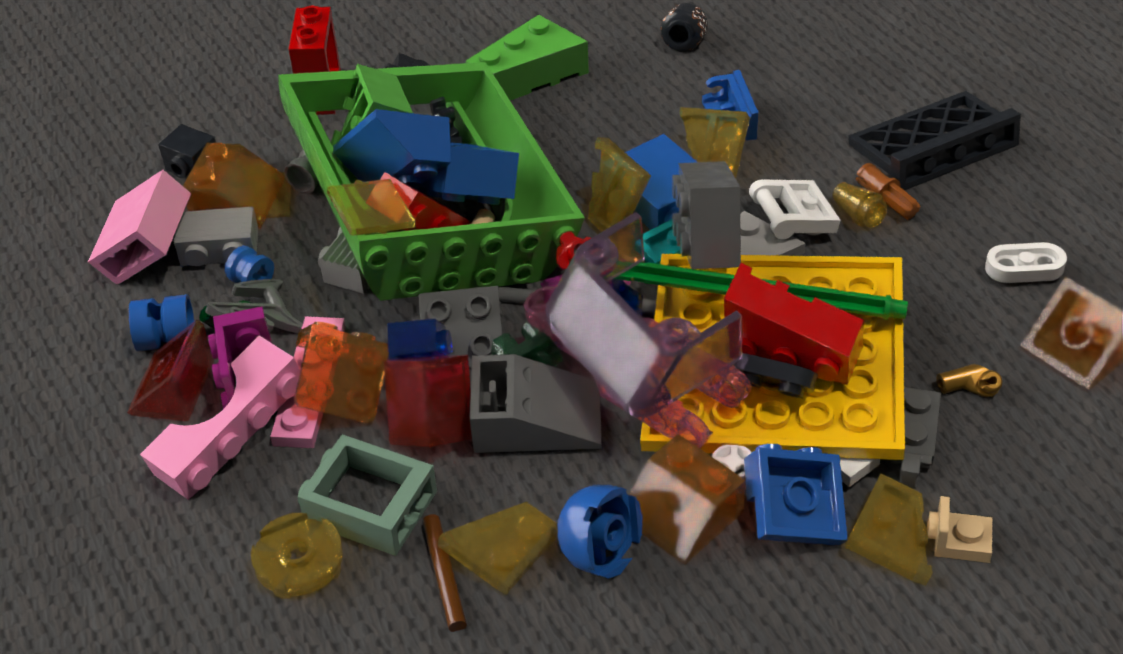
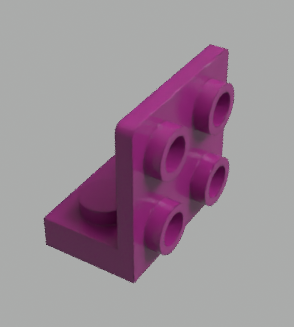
(231, 337)

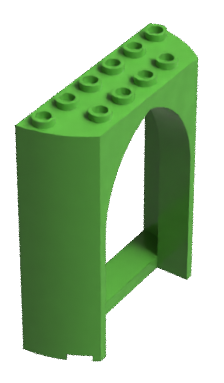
(413, 262)

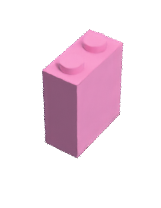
(140, 227)

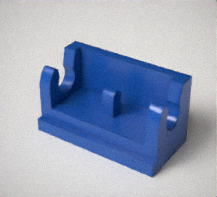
(732, 97)

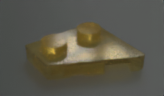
(715, 135)
(615, 186)
(893, 530)
(501, 544)

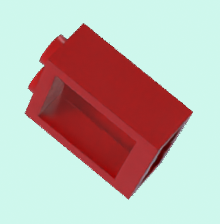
(314, 43)

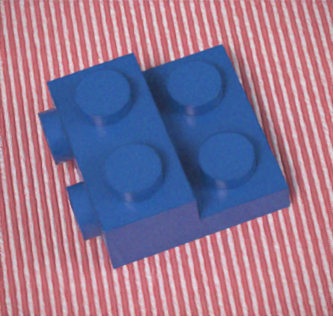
(796, 495)

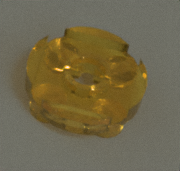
(302, 575)

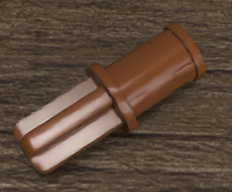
(890, 190)

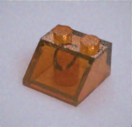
(232, 178)
(1078, 334)
(687, 498)

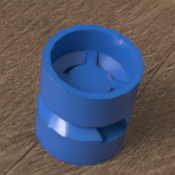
(157, 322)

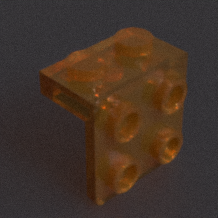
(340, 372)

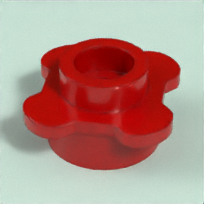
(565, 250)

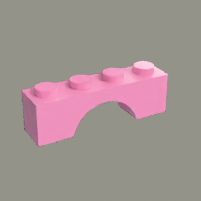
(194, 453)

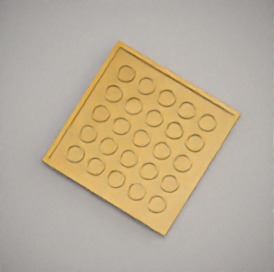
(838, 418)

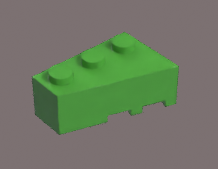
(534, 56)
(373, 91)

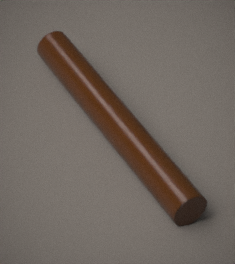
(444, 575)

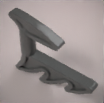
(274, 310)

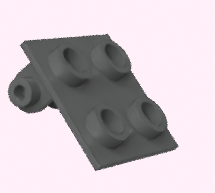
(469, 315)

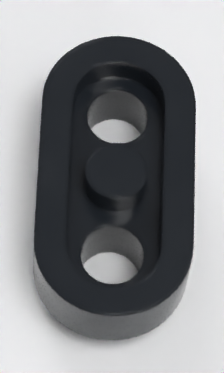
(790, 378)

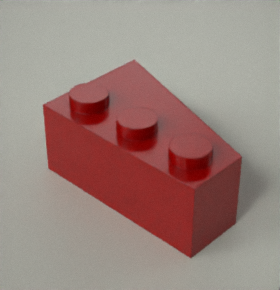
(793, 329)

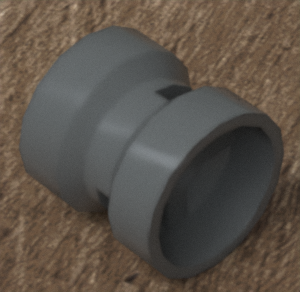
(301, 175)

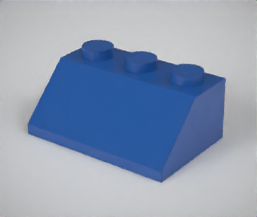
(396, 143)

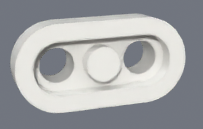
(1025, 262)

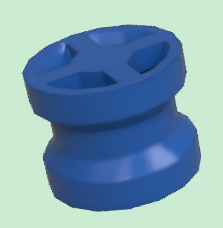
(246, 265)

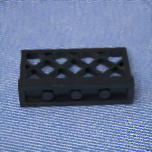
(938, 152)

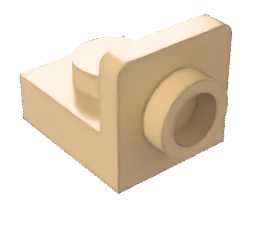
(960, 534)

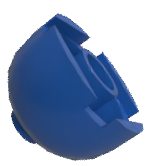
(599, 521)

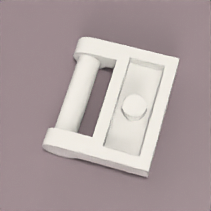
(803, 200)

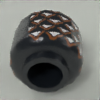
(684, 27)

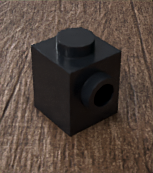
(182, 149)

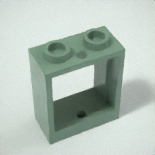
(401, 515)

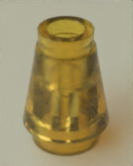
(862, 205)

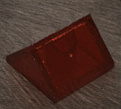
(175, 376)
(428, 400)

